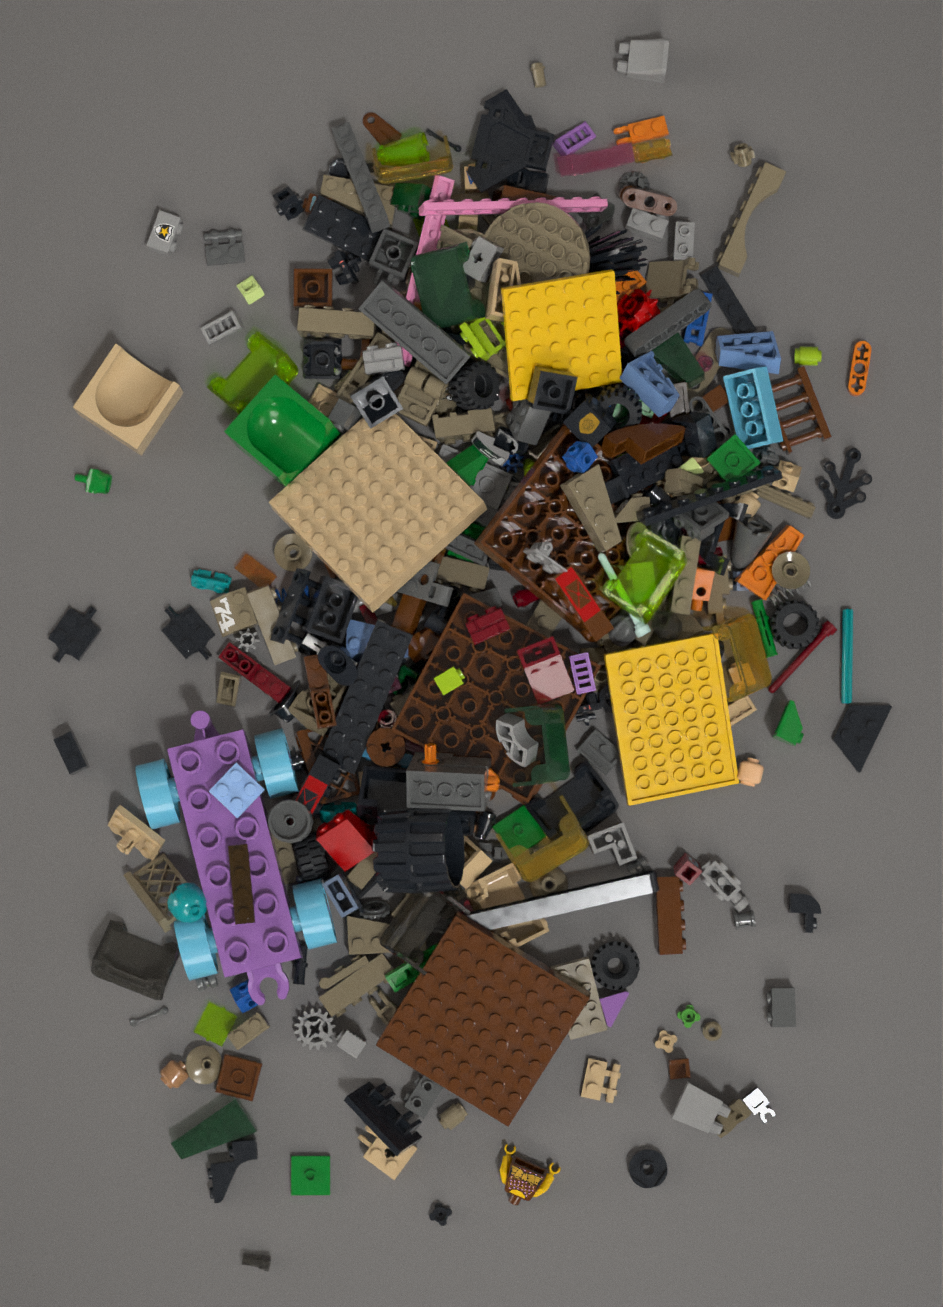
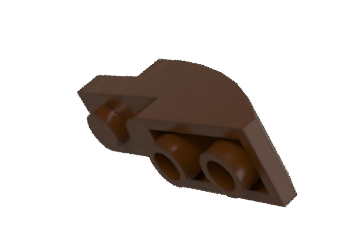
(320, 693)

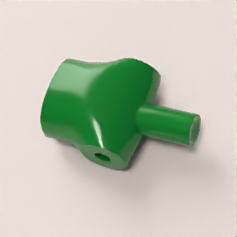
(96, 481)

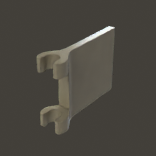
(669, 277)

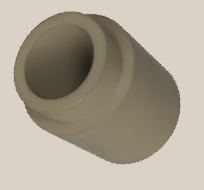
(452, 1116)

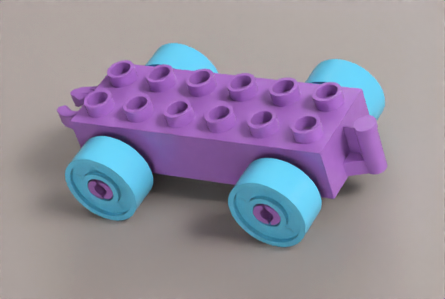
(211, 827)

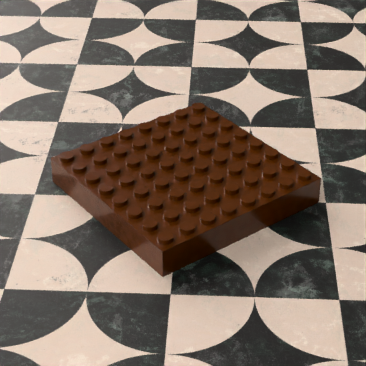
(542, 513)
(493, 681)
(483, 1019)

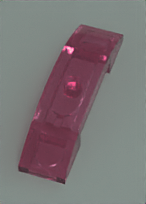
(596, 161)

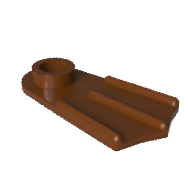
(380, 129)

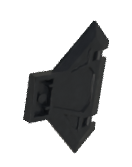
(506, 143)

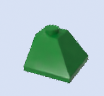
(789, 726)

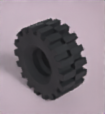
(600, 965)

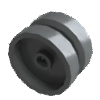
(284, 811)

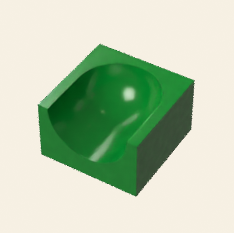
(282, 431)

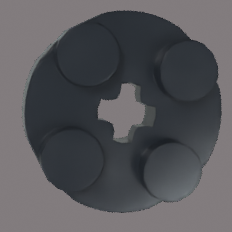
(647, 1157)

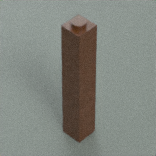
(410, 607)

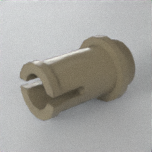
(538, 74)

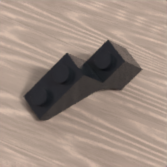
(223, 1172)

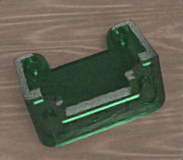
(444, 286)

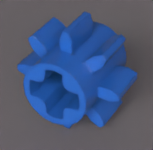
(517, 463)

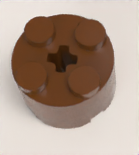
(387, 758)

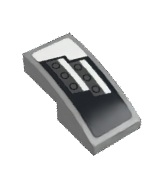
(485, 445)

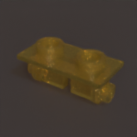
(645, 153)

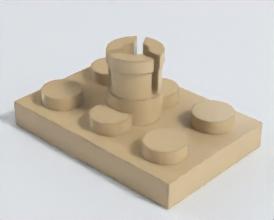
(135, 834)

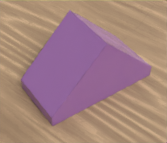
(612, 1005)

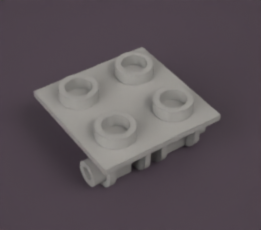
(539, 553)

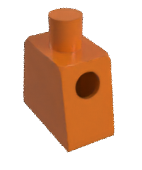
(703, 579)

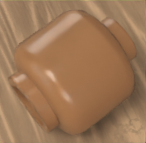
(174, 1074)

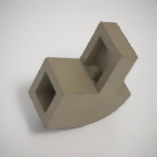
(738, 1113)

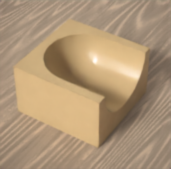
(128, 400)

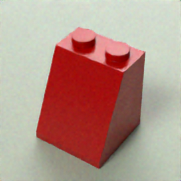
(346, 839)

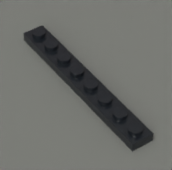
(709, 495)

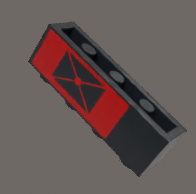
(318, 785)

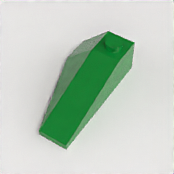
(468, 464)

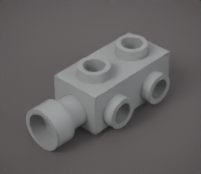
(720, 881)

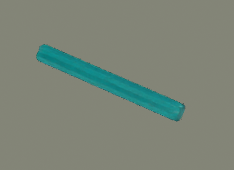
(847, 656)

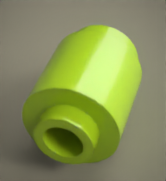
(808, 355)

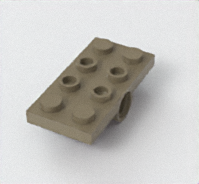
(421, 394)
(591, 1018)

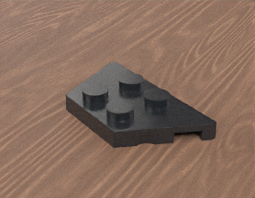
(859, 732)

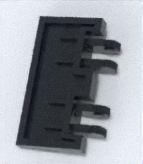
(383, 1119)

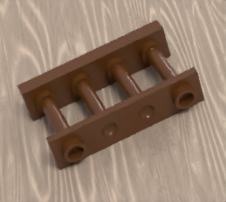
(815, 412)

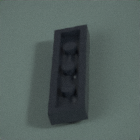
(727, 301)

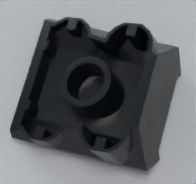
(322, 358)

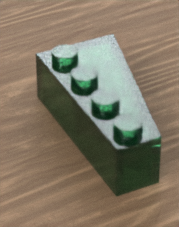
(221, 1127)

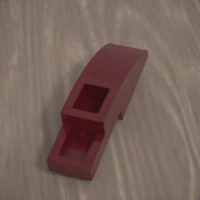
(254, 673)

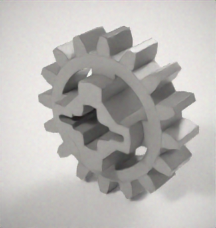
(307, 1023)

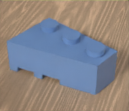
(748, 351)
(650, 384)

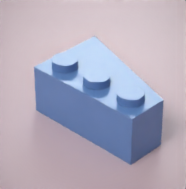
(357, 638)

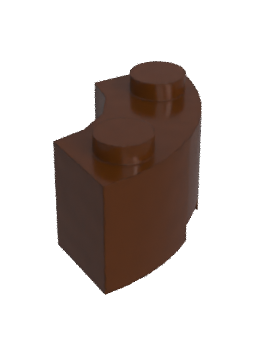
(423, 644)

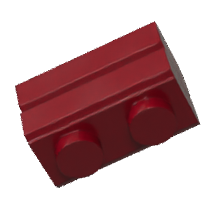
(487, 626)

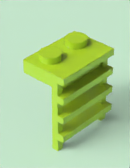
(480, 342)

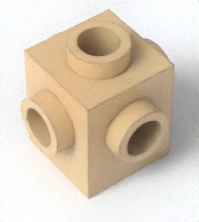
(790, 476)

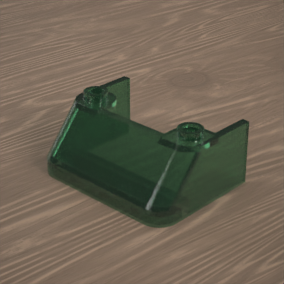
(555, 743)

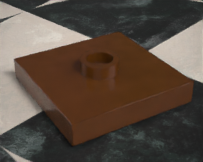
(238, 1077)

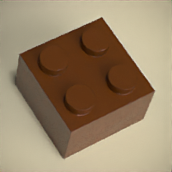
(313, 288)

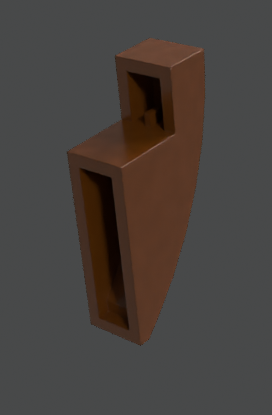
(643, 440)

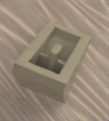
(228, 689)

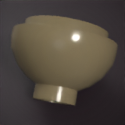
(558, 879)

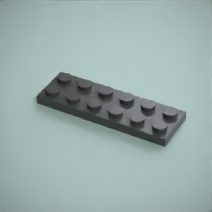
(414, 331)

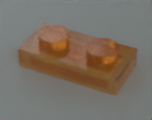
(255, 571)

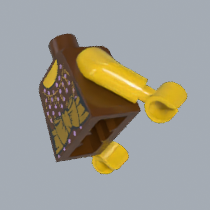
(524, 1178)

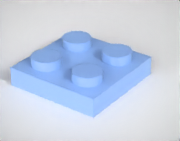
(236, 790)

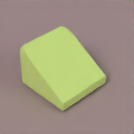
(250, 290)
(692, 466)

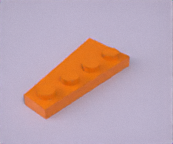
(758, 574)

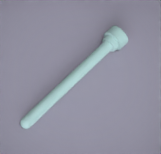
(640, 628)

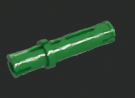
(770, 648)

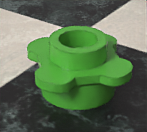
(688, 1021)

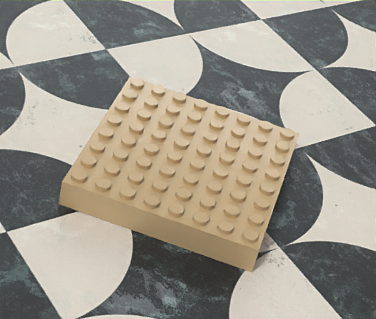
(378, 507)

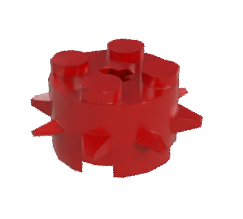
(636, 309)

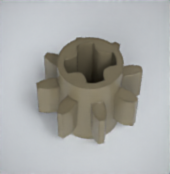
(742, 155)

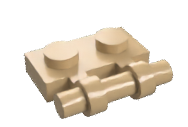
(595, 1077)

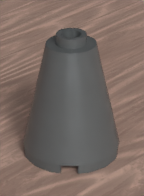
(749, 539)

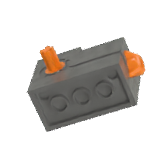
(449, 781)

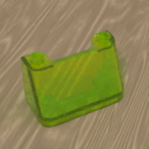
(253, 373)
(646, 576)

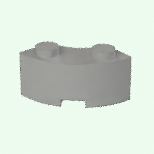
(516, 740)

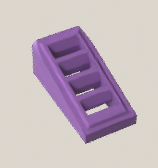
(565, 148)
(575, 675)

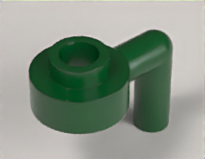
(405, 670)

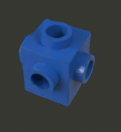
(579, 457)
(242, 997)

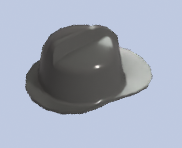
(623, 629)

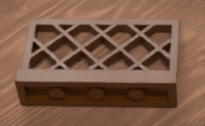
(305, 749)

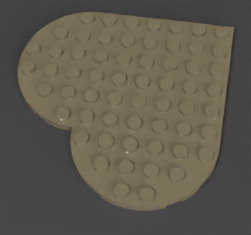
(545, 246)

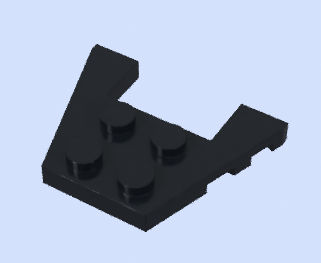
(709, 544)

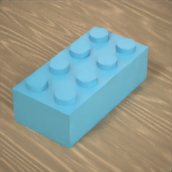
(753, 407)

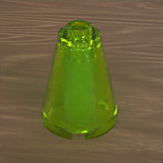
(405, 151)

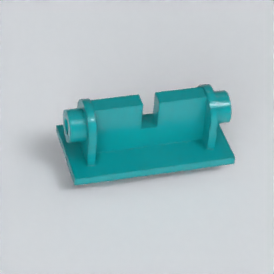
(202, 580)

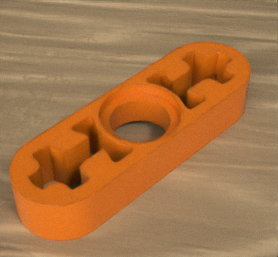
(862, 383)

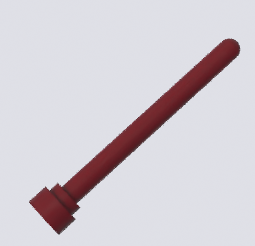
(826, 630)

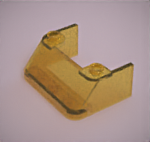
(552, 855)

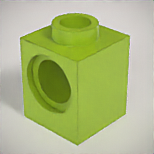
(449, 680)

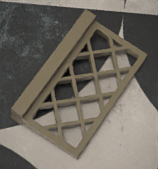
(146, 896)

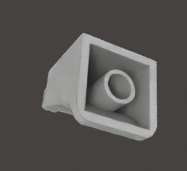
(646, 59)
(700, 1109)

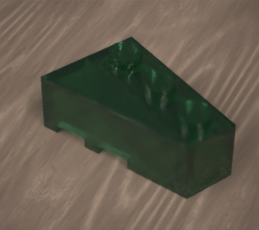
(679, 361)

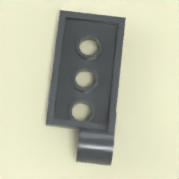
(431, 591)

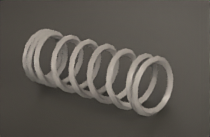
(774, 601)

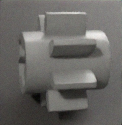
(253, 640)

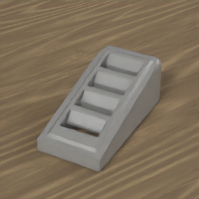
(234, 315)

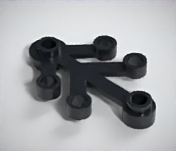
(843, 486)

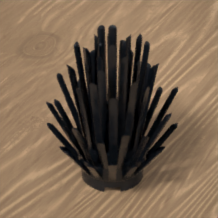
(619, 258)

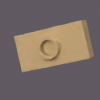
(740, 709)

